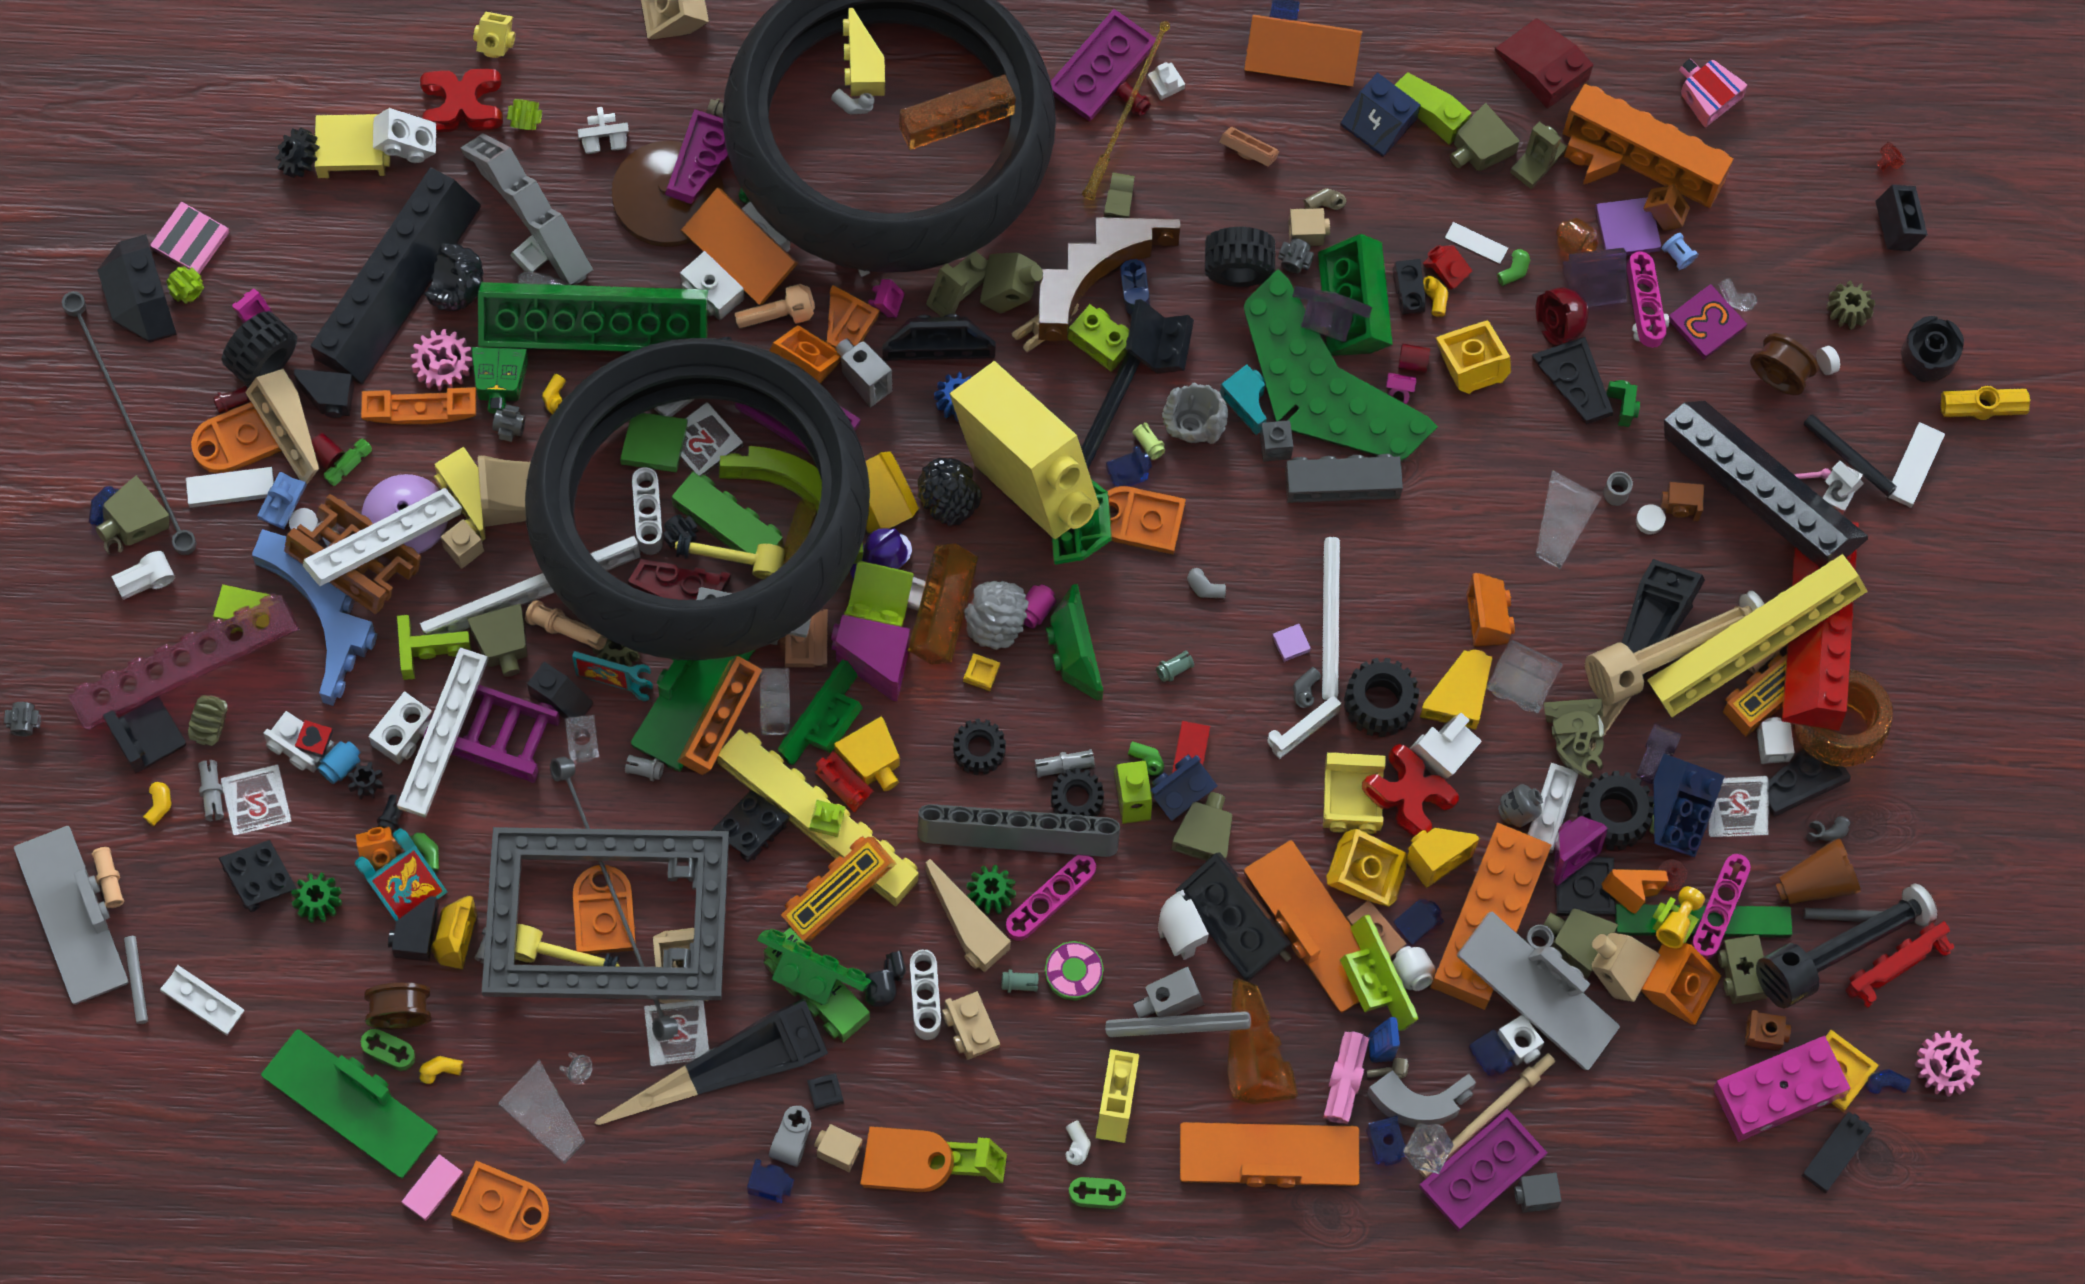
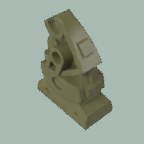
(1575, 730)

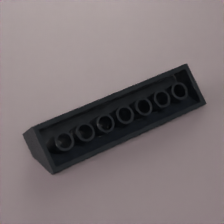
(394, 277)
(1762, 483)

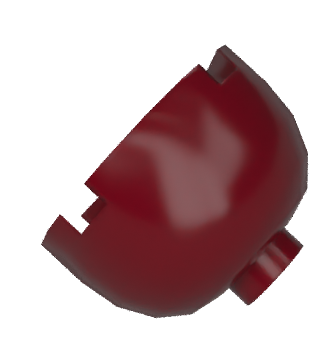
(1562, 314)

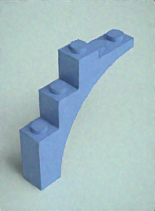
(343, 632)

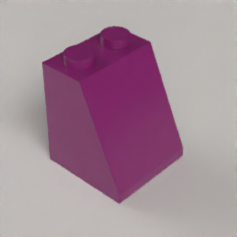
(874, 651)

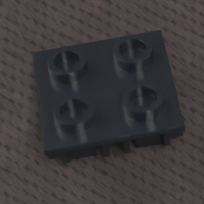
(752, 824)
(257, 874)

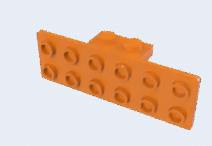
(1308, 918)
(1269, 1154)

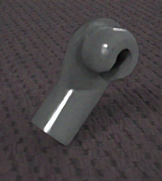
(1302, 687)

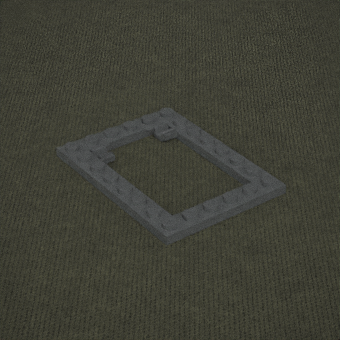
(703, 961)

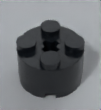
(1932, 348)

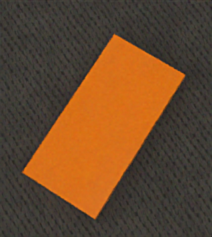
(1303, 50)
(739, 246)

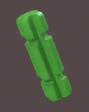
(347, 462)

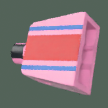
(1710, 90)

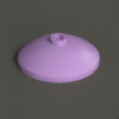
(398, 491)

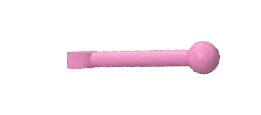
(1824, 474)

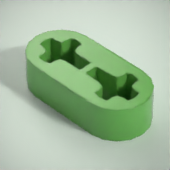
(391, 1043)
(1095, 1200)

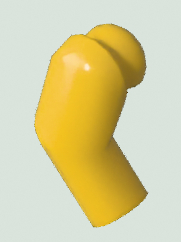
(1437, 293)
(551, 394)

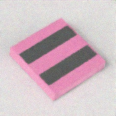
(189, 238)

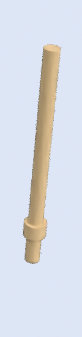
(1529, 1078)

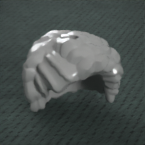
(1195, 414)
(996, 614)

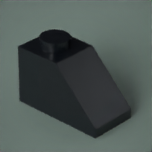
(327, 391)
(559, 691)
(415, 932)

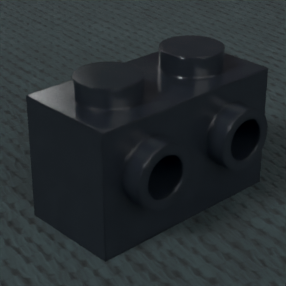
(1901, 217)

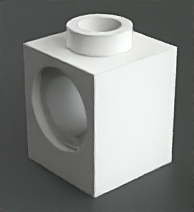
(1775, 741)
(1521, 1028)

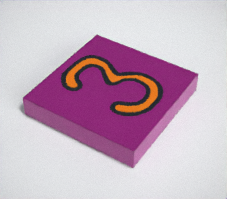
(1707, 321)

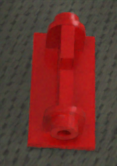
(843, 781)

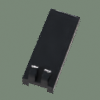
(1837, 1152)

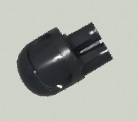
(882, 986)

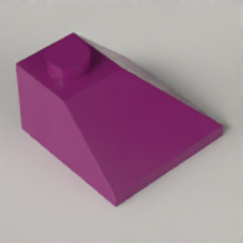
(1576, 846)

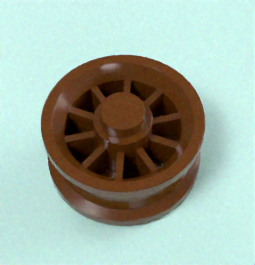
(1784, 364)
(397, 1006)

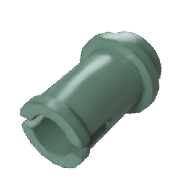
(1174, 666)
(1019, 981)

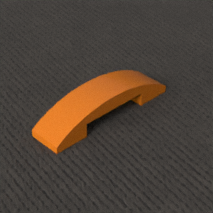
(418, 408)

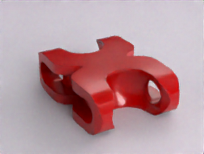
(462, 99)
(1409, 791)

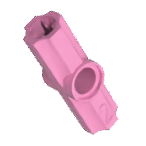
(1346, 1077)

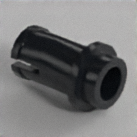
(390, 815)

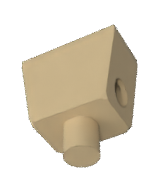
(1622, 964)

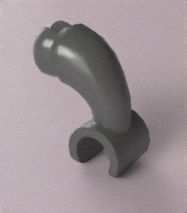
(1837, 830)

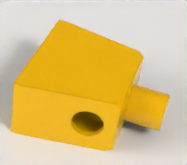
(871, 754)

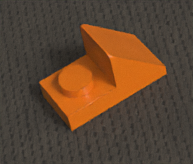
(1600, 160)
(1632, 886)

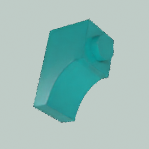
(1243, 395)

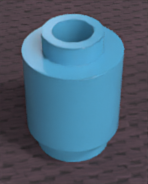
(339, 761)

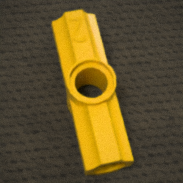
(2001, 401)

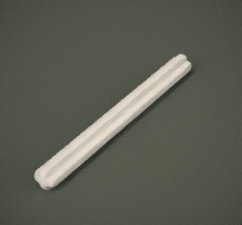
(1331, 618)

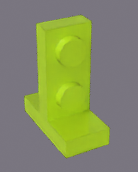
(426, 645)
(976, 1159)

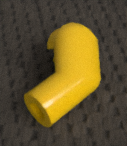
(161, 802)
(436, 1066)

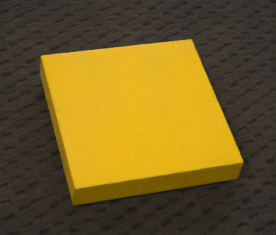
(1854, 1065)

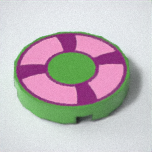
(1074, 970)

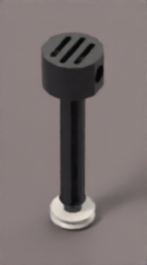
(1793, 974)

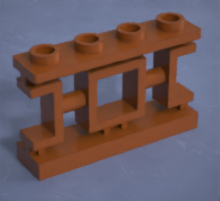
(371, 594)

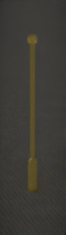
(1104, 159)

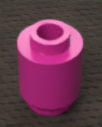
(1039, 605)

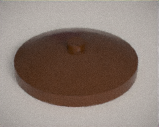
(641, 197)

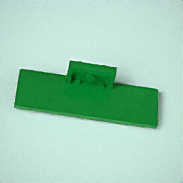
(681, 701)
(350, 1102)

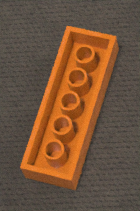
(1649, 145)
(1501, 887)

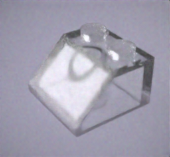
(1524, 676)

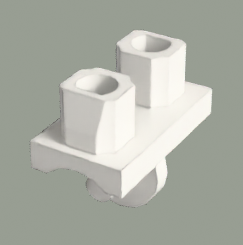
(591, 136)

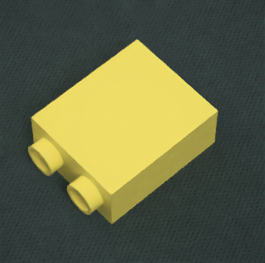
(1025, 450)

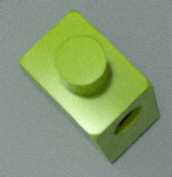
(1133, 789)

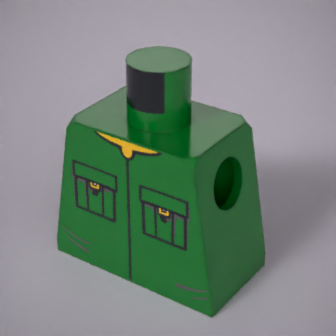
(499, 375)

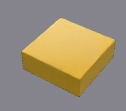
(981, 672)

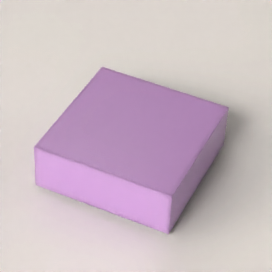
(1291, 642)

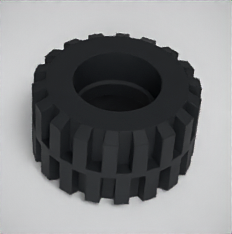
(1239, 256)
(259, 347)
(1384, 675)
(1630, 793)

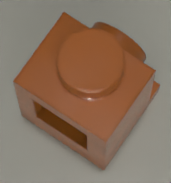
(1667, 207)
(1683, 500)
(1759, 1037)

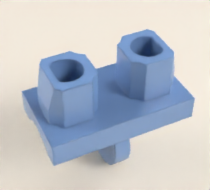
(281, 500)

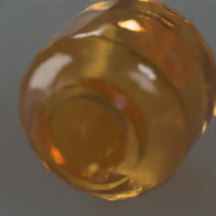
(1576, 237)

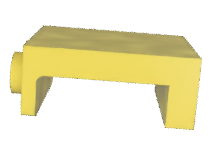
(347, 145)
(1344, 799)

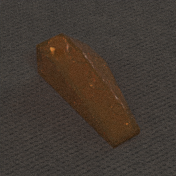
(1254, 1060)

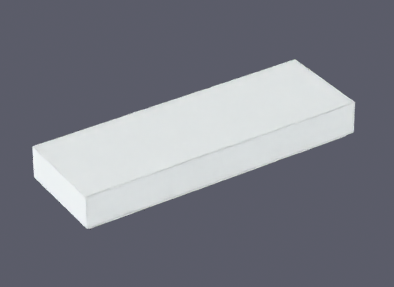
(1916, 464)
(229, 487)
(1556, 797)

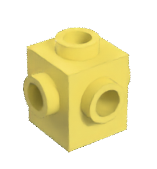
(494, 34)

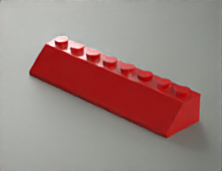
(1818, 663)

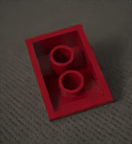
(1545, 61)

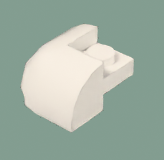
(1181, 926)

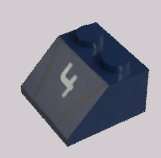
(1381, 114)

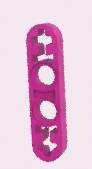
(1650, 299)
(1048, 895)
(1719, 906)

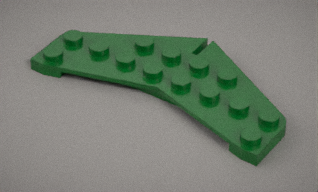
(1328, 399)

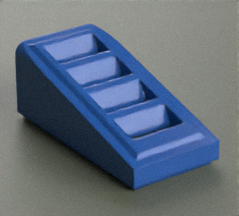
(1384, 1041)

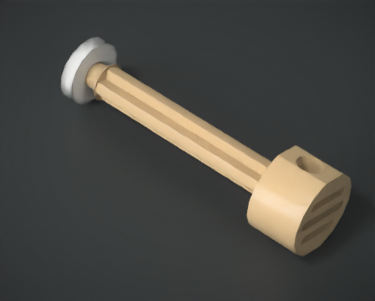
(1617, 671)

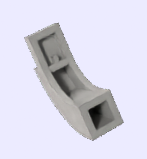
(1397, 1100)

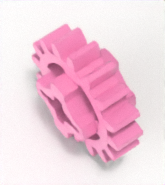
(436, 349)
(1959, 1066)

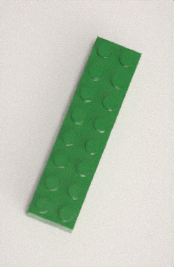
(588, 316)

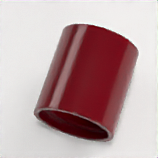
(1414, 358)
(326, 451)

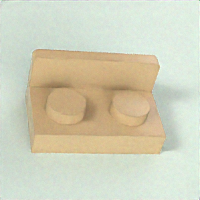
(971, 1025)

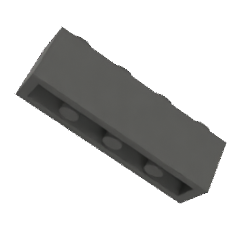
(1343, 478)

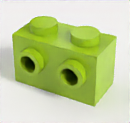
(1099, 337)

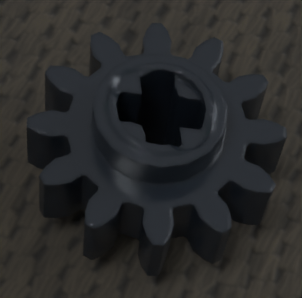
(297, 152)

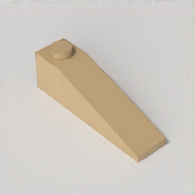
(282, 413)
(975, 931)

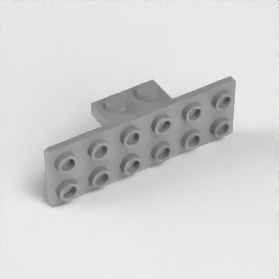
(71, 914)
(1540, 988)

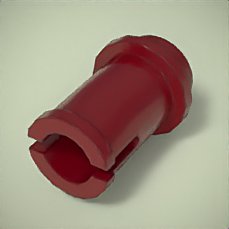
(1141, 103)
(231, 399)

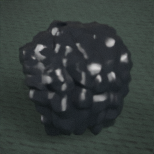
(455, 278)
(949, 490)

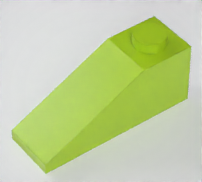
(1437, 109)

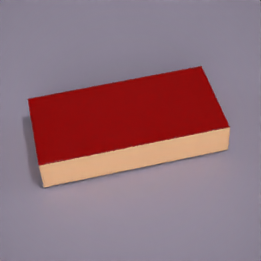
(1191, 741)

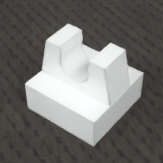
(1165, 80)
(1846, 476)

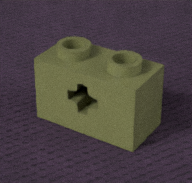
(1743, 952)

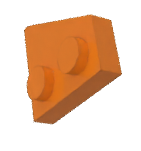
(849, 318)

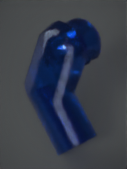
(96, 508)

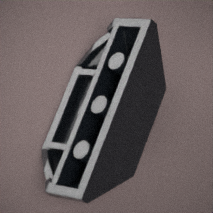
(135, 290)
(938, 340)

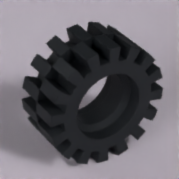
(973, 762)
(1077, 779)

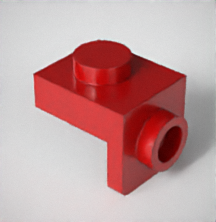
(1448, 265)

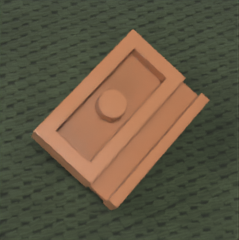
(812, 649)

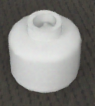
(1414, 968)

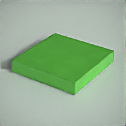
(654, 442)

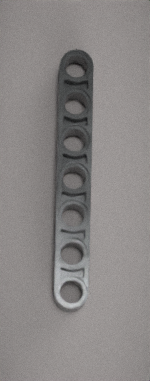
(1018, 830)

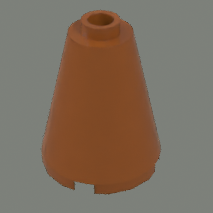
(1820, 876)

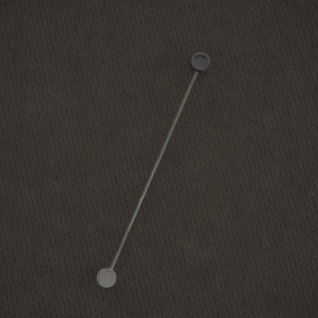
(182, 540)
(562, 769)

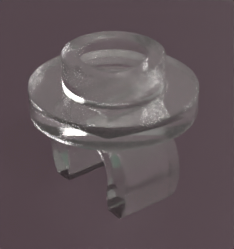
(579, 1069)

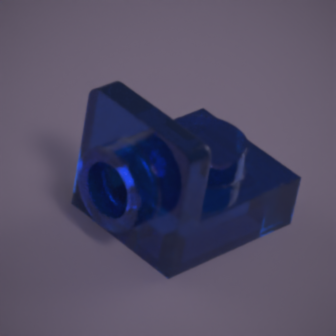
(1129, 468)
(1419, 920)
(1492, 1053)

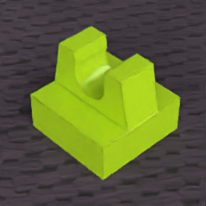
(827, 818)

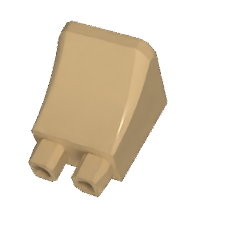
(502, 490)

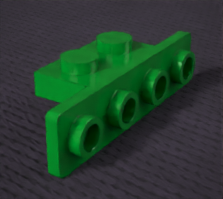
(825, 717)
(808, 971)

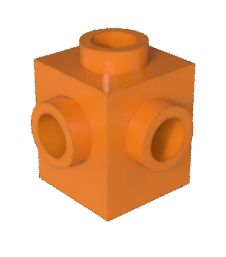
(378, 846)

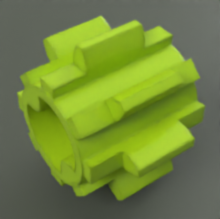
(524, 114)
(185, 284)

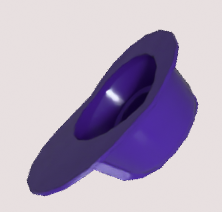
(885, 548)

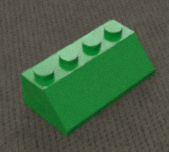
(1358, 272)

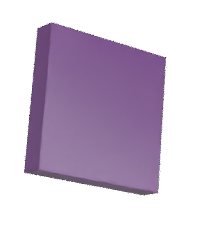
(1628, 226)

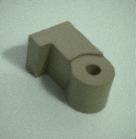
(1119, 196)

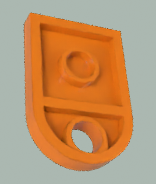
(238, 440)
(1146, 518)
(596, 915)
(903, 1160)
(499, 1203)

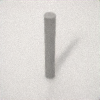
(136, 980)

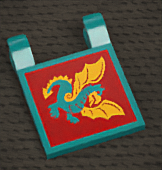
(612, 673)
(404, 880)

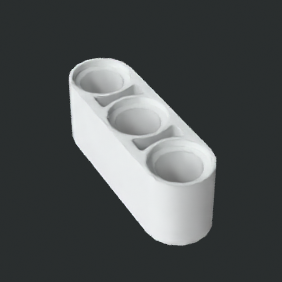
(647, 498)
(925, 1008)

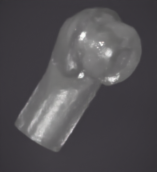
(1742, 302)

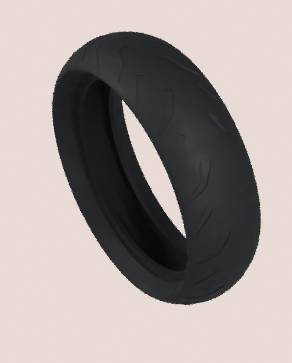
(876, 239)
(667, 375)

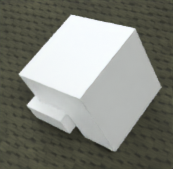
(1447, 749)

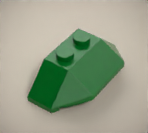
(1084, 541)
(1074, 646)

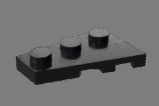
(1576, 378)
(1802, 781)

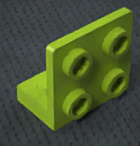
(880, 594)

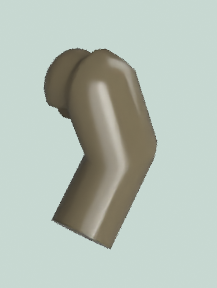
(1327, 198)

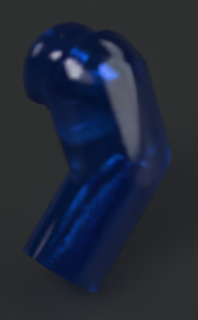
(1887, 1078)

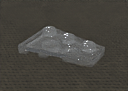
(1564, 518)
(542, 1113)

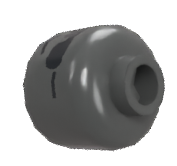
(1520, 805)

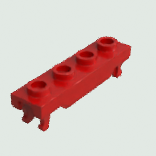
(1891, 967)

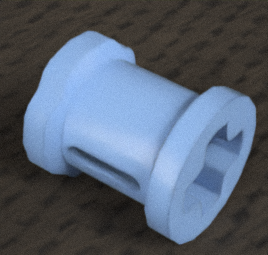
(1679, 251)

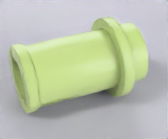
(1149, 441)

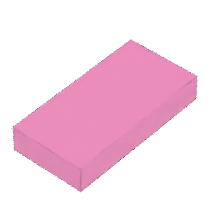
(432, 1187)

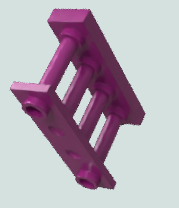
(496, 756)

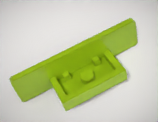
(1375, 975)

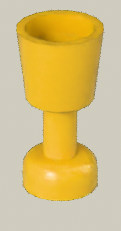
(1676, 925)

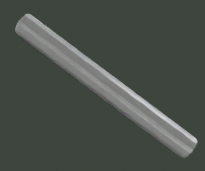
(1178, 1024)

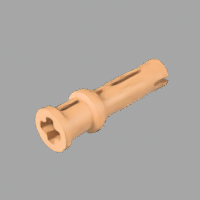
(556, 622)

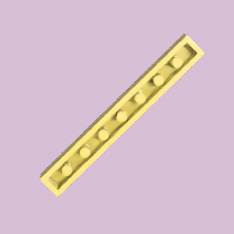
(1757, 635)
(790, 793)

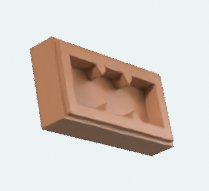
(1249, 147)
(1389, 937)

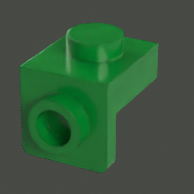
(1629, 406)

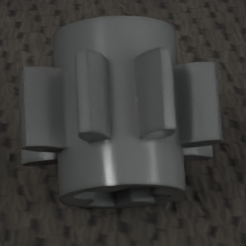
(1295, 255)
(509, 423)
(22, 719)

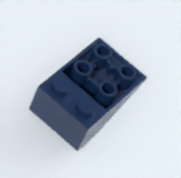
(1683, 803)

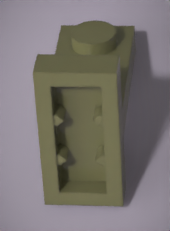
(1540, 156)
(956, 283)

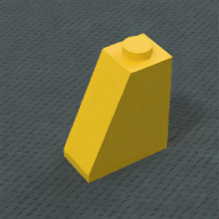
(1460, 690)

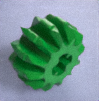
(316, 886)
(1003, 889)

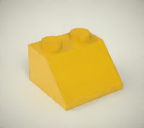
(1439, 853)

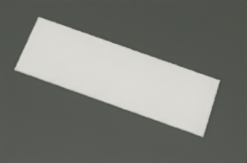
(1476, 242)

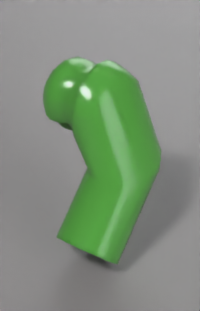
(1518, 268)
(1151, 755)
(428, 849)

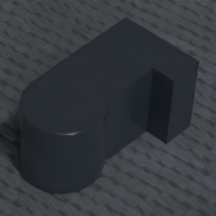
(1409, 286)

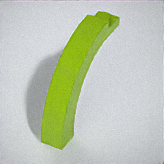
(777, 468)

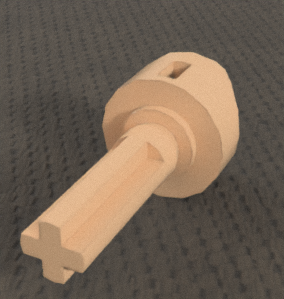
(797, 303)

